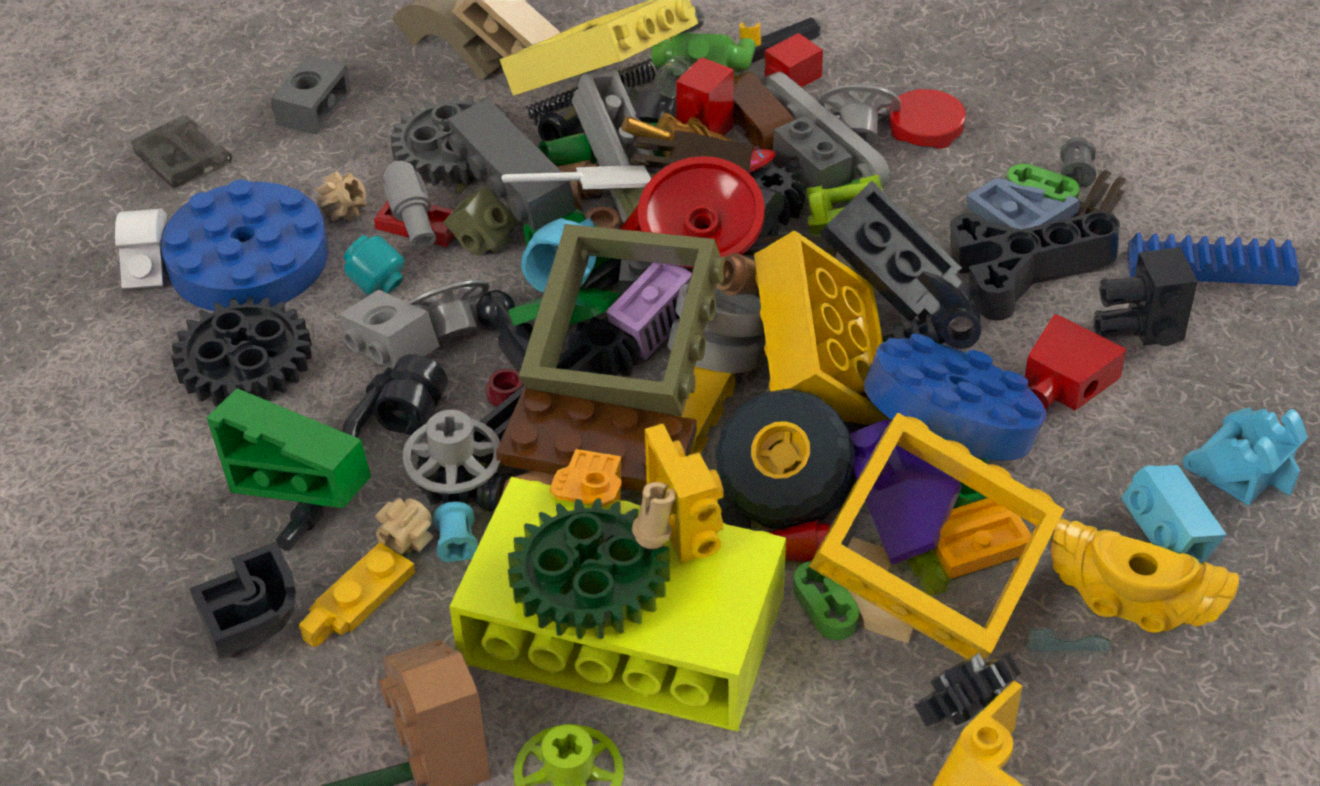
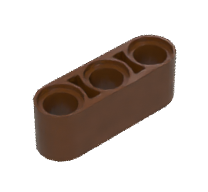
(757, 110)

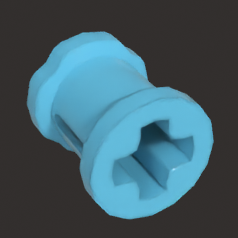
(456, 538)

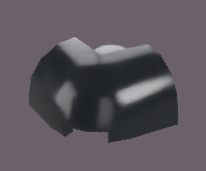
(247, 603)

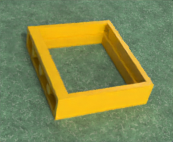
(905, 600)

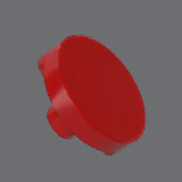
(928, 118)

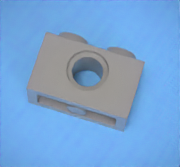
(387, 329)

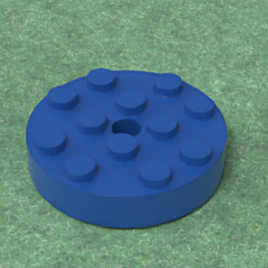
(279, 249)
(956, 396)

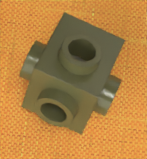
(481, 222)

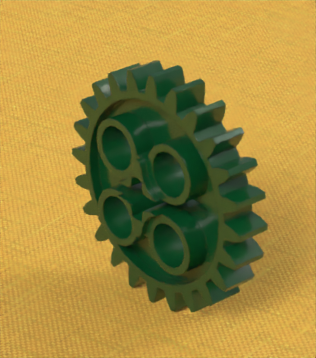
(586, 570)

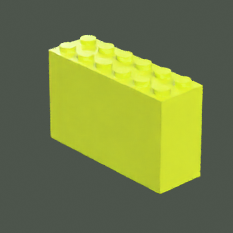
(683, 660)

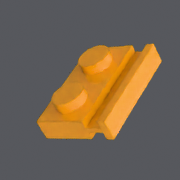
(980, 537)

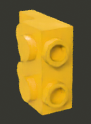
(695, 510)

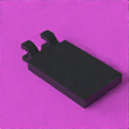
(892, 252)

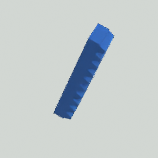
(1227, 262)

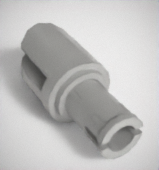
(409, 202)

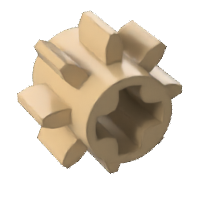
(341, 196)
(404, 526)

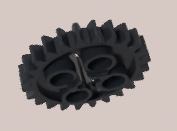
(241, 349)

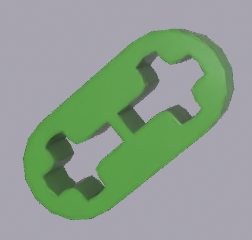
(1044, 179)
(817, 604)

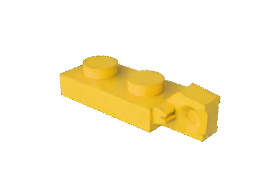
(356, 594)

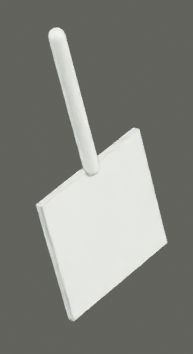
(591, 177)

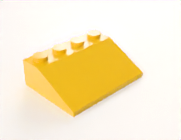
(818, 326)

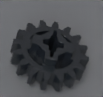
(966, 689)

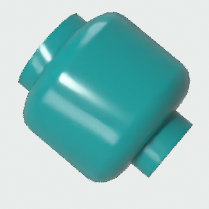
(373, 264)

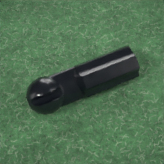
(494, 315)

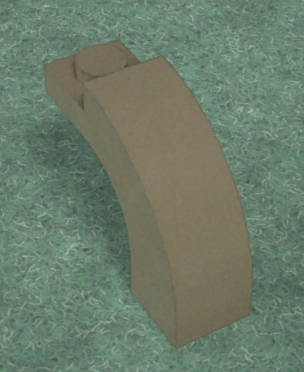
(435, 17)

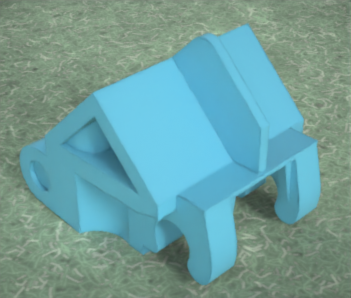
(1253, 463)

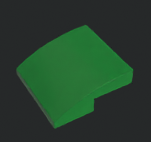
(588, 305)

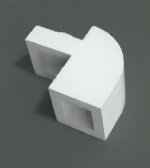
(139, 245)

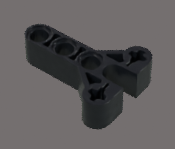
(1009, 260)

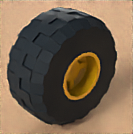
(785, 458)

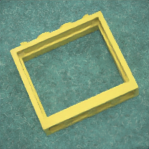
(597, 43)

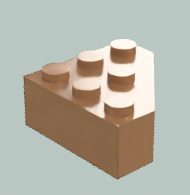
(436, 714)

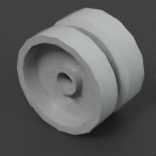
(733, 334)

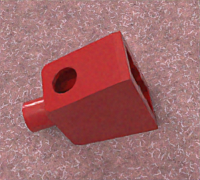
(1072, 364)

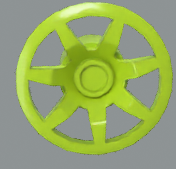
(568, 757)

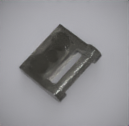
(173, 158)

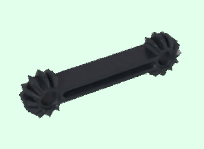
(592, 348)

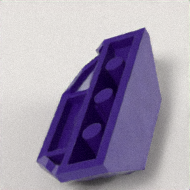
(907, 498)

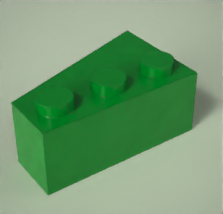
(285, 454)

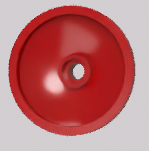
(704, 193)

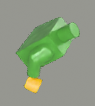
(714, 47)

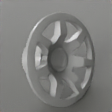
(863, 113)
(452, 313)
(451, 446)

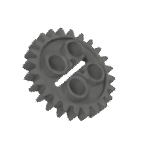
(425, 143)

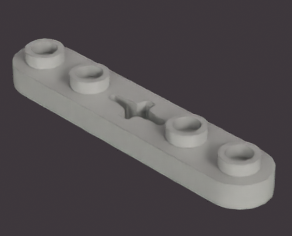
(799, 103)

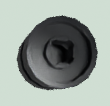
(410, 394)

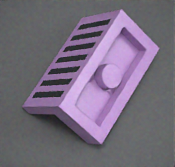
(649, 306)

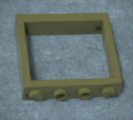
(560, 296)

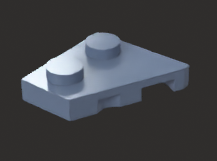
(1017, 205)

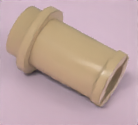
(653, 524)

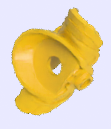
(1139, 578)

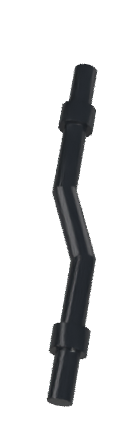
(307, 515)

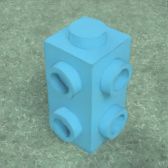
(1172, 512)

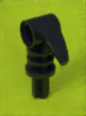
(952, 305)

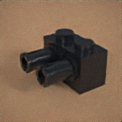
(1157, 297)

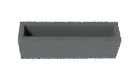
(499, 148)

